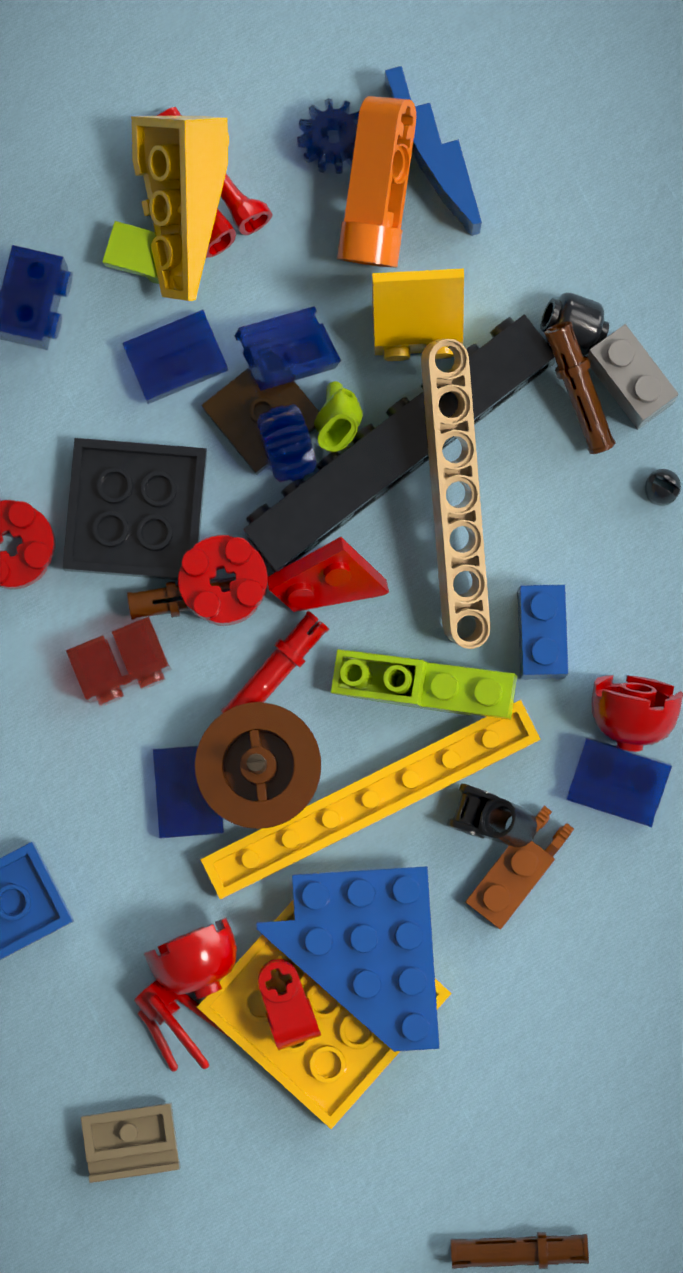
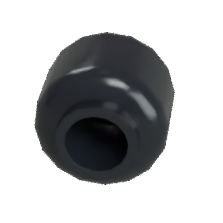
(585, 315)

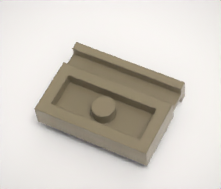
(130, 1142)

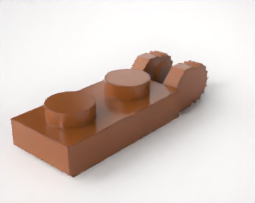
(515, 875)

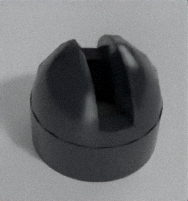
(658, 494)

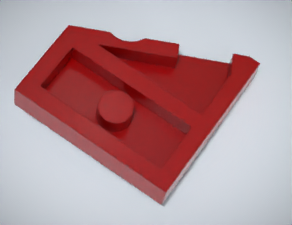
(327, 578)

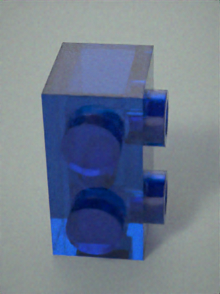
(32, 296)

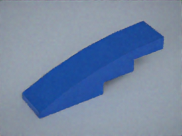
(440, 162)

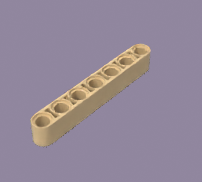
(442, 475)

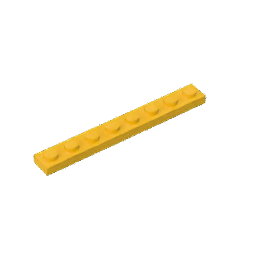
(369, 800)

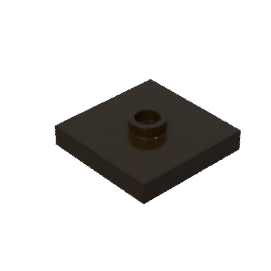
(238, 408)

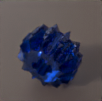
(317, 140)
(287, 443)

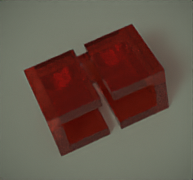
(99, 671)

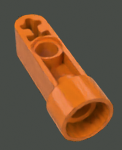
(378, 182)

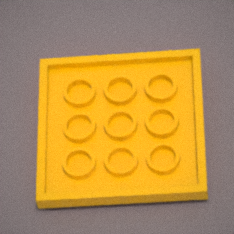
(321, 1072)

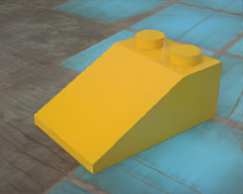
(415, 310)

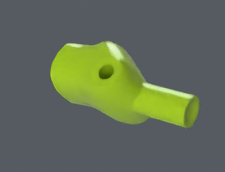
(338, 418)

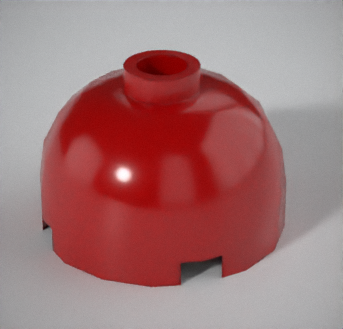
(635, 711)
(195, 960)

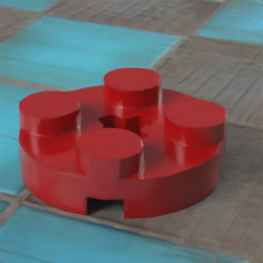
(35, 551)
(245, 592)

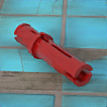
(281, 662)

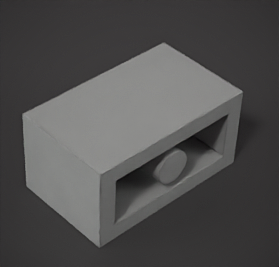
(631, 376)

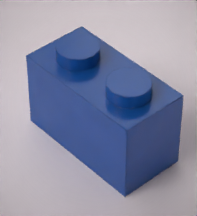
(542, 632)

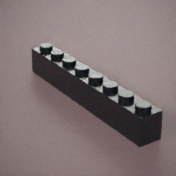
(392, 450)

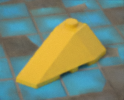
(183, 179)

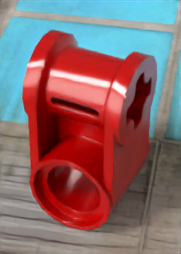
(287, 1011)

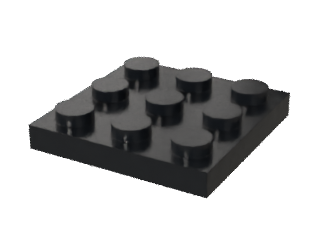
(133, 508)

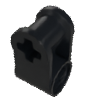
(487, 814)

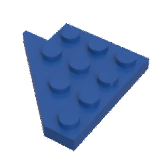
(368, 947)

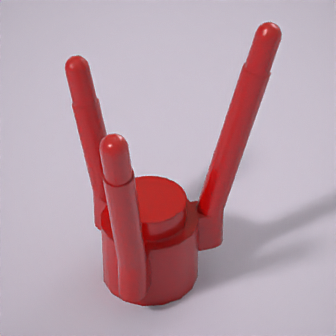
(161, 1005)

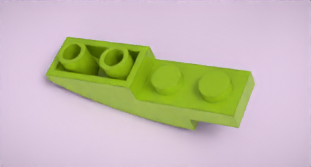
(424, 684)

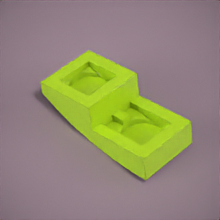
(131, 251)

